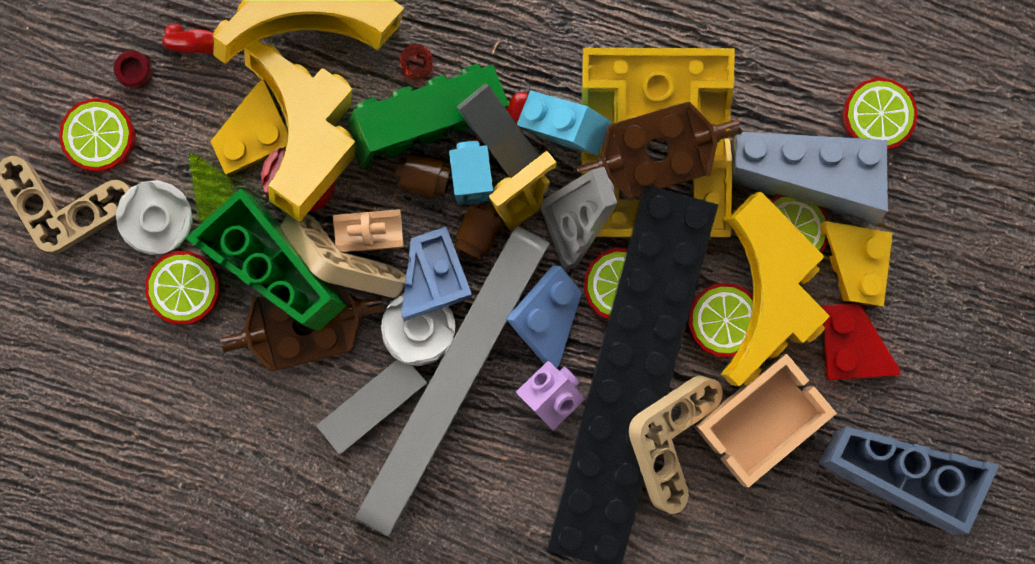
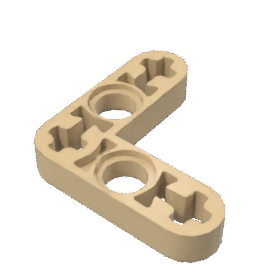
(62, 220)
(340, 268)
(662, 433)

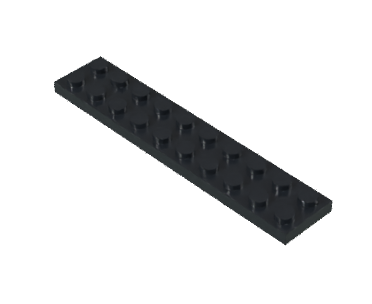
(631, 374)

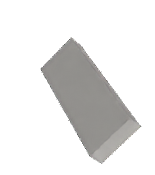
(371, 405)

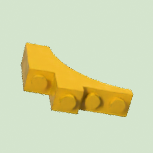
(257, 19)
(311, 108)
(780, 306)

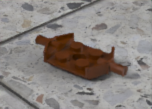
(689, 142)
(277, 344)

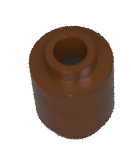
(423, 175)
(478, 230)

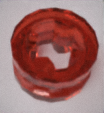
(417, 73)

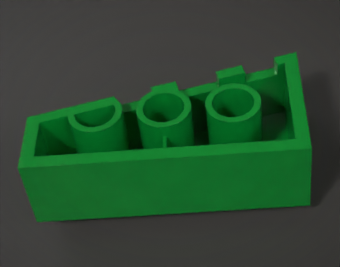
(416, 114)
(255, 249)

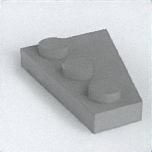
(578, 214)

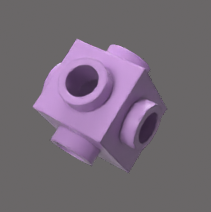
(552, 394)

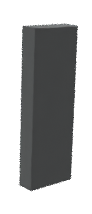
(497, 130)

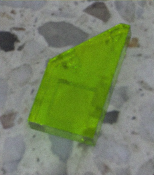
(209, 186)

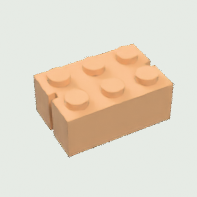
(765, 420)

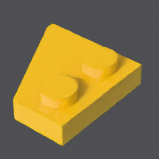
(250, 132)
(522, 194)
(860, 260)

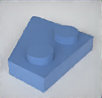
(433, 275)
(547, 315)

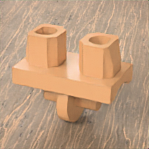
(368, 231)

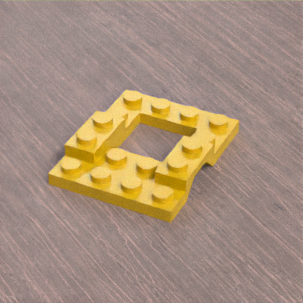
(644, 80)

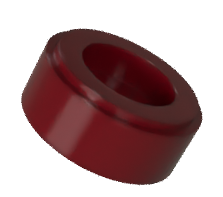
(133, 69)

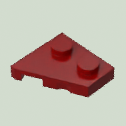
(853, 345)

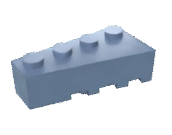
(816, 170)
(921, 480)

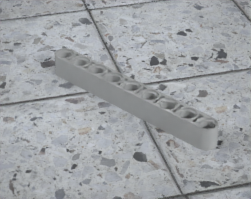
(452, 381)

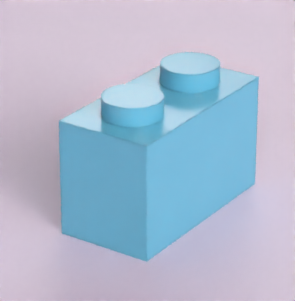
(563, 122)
(471, 173)

